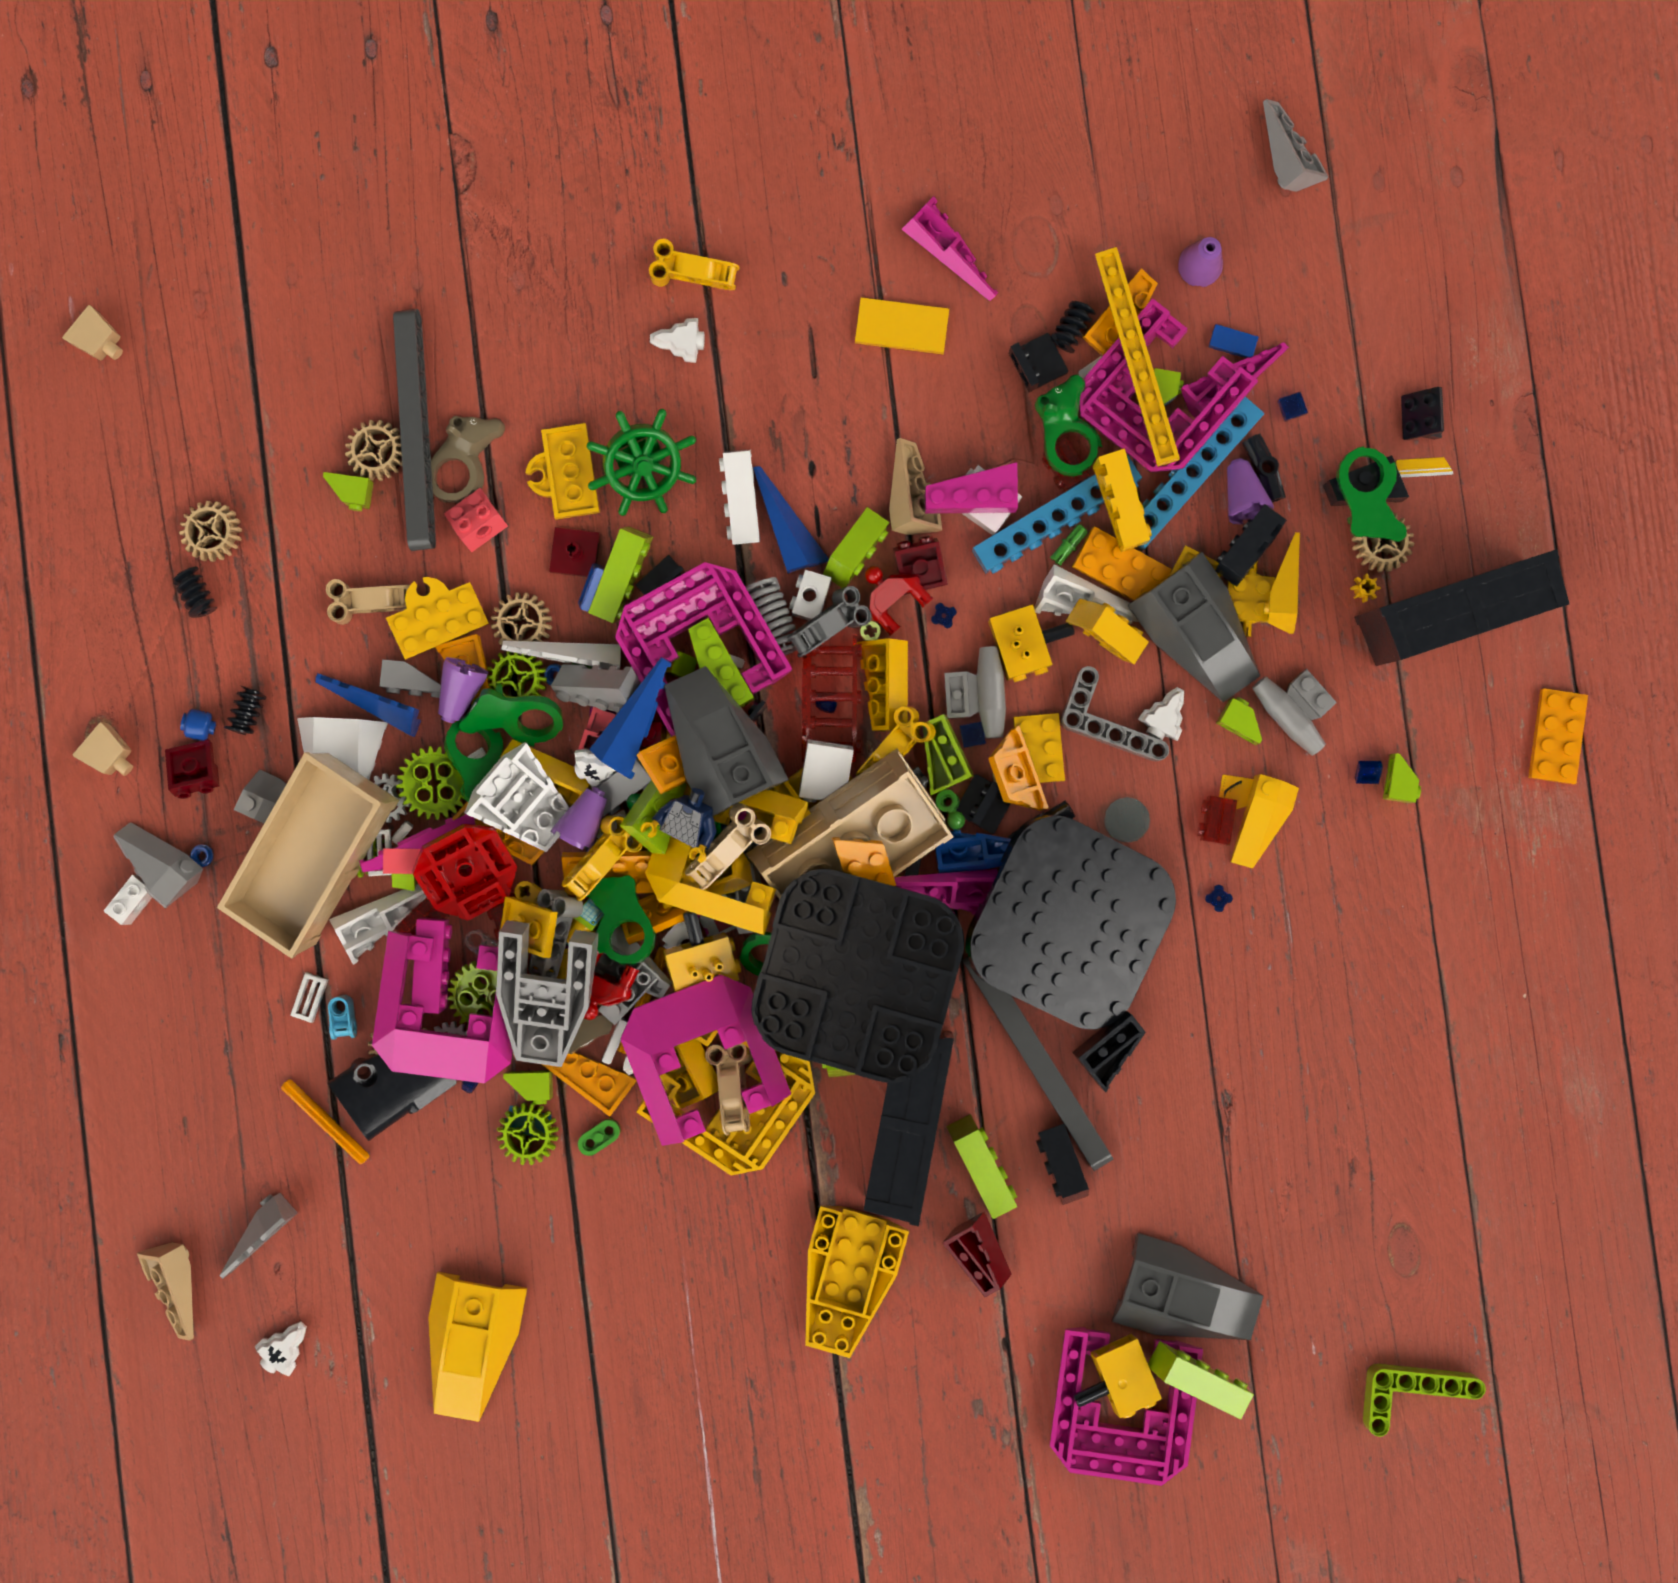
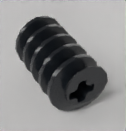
(1071, 324)
(193, 593)
(245, 711)

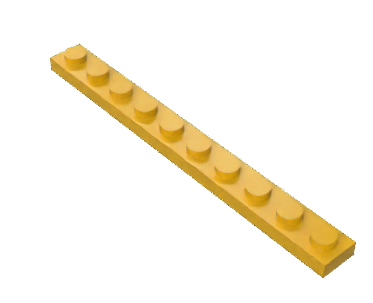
(1137, 357)

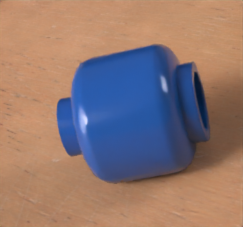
(197, 724)

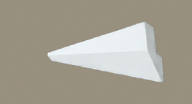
(1063, 589)
(581, 653)
(368, 923)

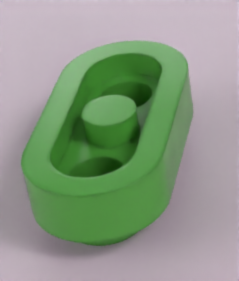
(599, 1136)

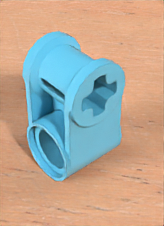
(340, 1019)

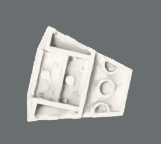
(348, 740)
(519, 799)

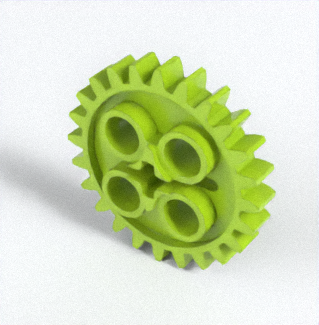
(412, 784)
(461, 985)

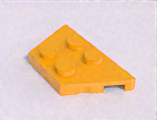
(1016, 772)
(864, 859)

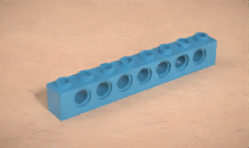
(1248, 415)
(985, 550)

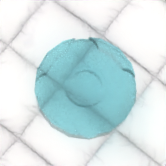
(1127, 819)

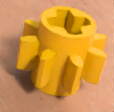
(1369, 583)

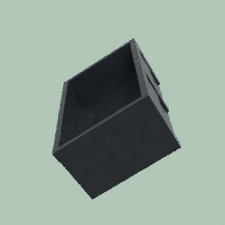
(1464, 609)
(908, 1140)

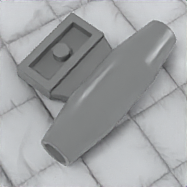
(979, 693)
(1296, 708)

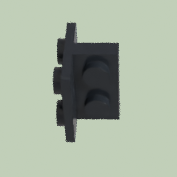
(1423, 414)
(983, 804)

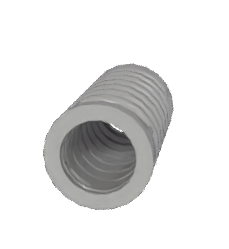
(772, 604)

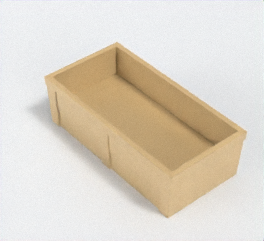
(878, 805)
(307, 853)

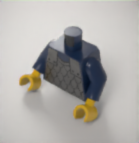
(687, 821)

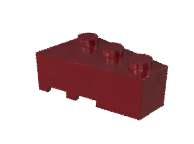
(979, 1254)

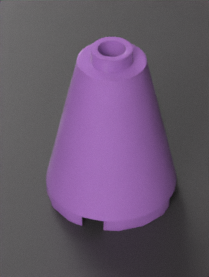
(1201, 262)
(1245, 492)
(458, 687)
(582, 820)

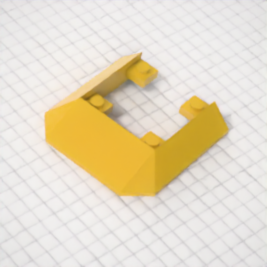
(677, 889)
(750, 1150)

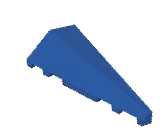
(794, 540)
(388, 710)
(624, 734)
(970, 852)

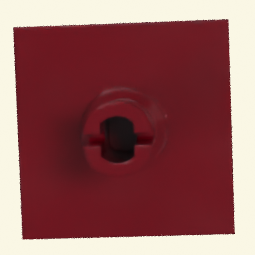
(574, 551)

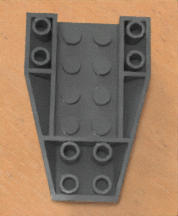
(1199, 627)
(719, 742)
(1184, 1295)

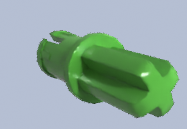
(1069, 544)

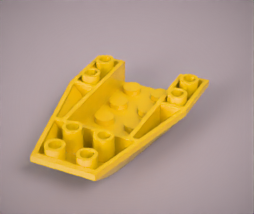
(848, 1275)
(470, 1342)

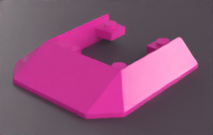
(1111, 411)
(681, 604)
(681, 1017)
(433, 1053)
(1112, 1450)

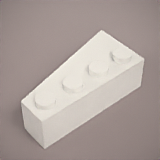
(741, 497)

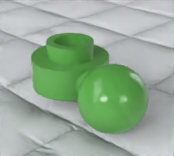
(955, 819)

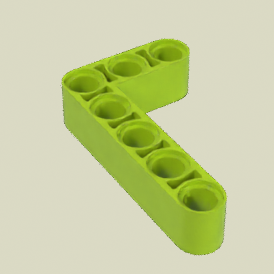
(1412, 1385)

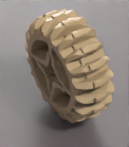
(367, 453)
(216, 524)
(1390, 547)
(522, 613)

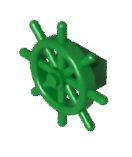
(637, 456)

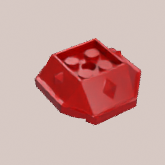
(467, 890)

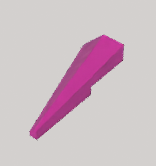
(936, 236)
(1201, 392)
(416, 841)
(955, 889)

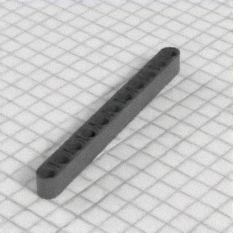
(414, 430)
(1045, 1072)

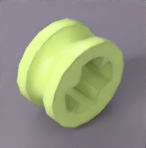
(873, 625)

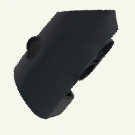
(383, 1095)

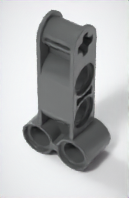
(831, 621)

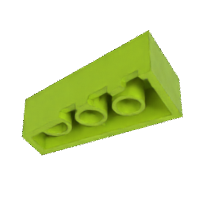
(620, 573)
(713, 654)
(982, 1166)
(1200, 1380)

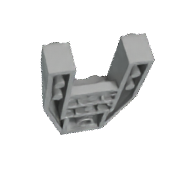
(541, 1010)

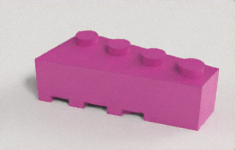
(978, 492)
(432, 977)

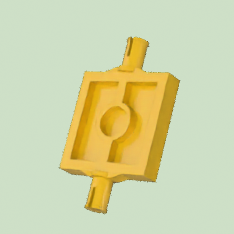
(1250, 598)

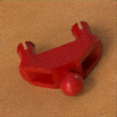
(889, 592)
(609, 993)

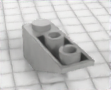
(403, 676)
(642, 983)

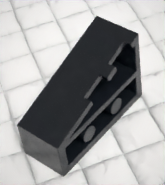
(1365, 480)
(1250, 546)
(1109, 1048)
(1062, 1164)

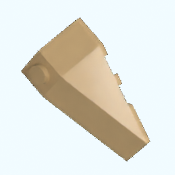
(908, 493)
(171, 1273)

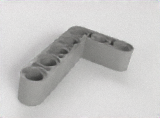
(1105, 726)

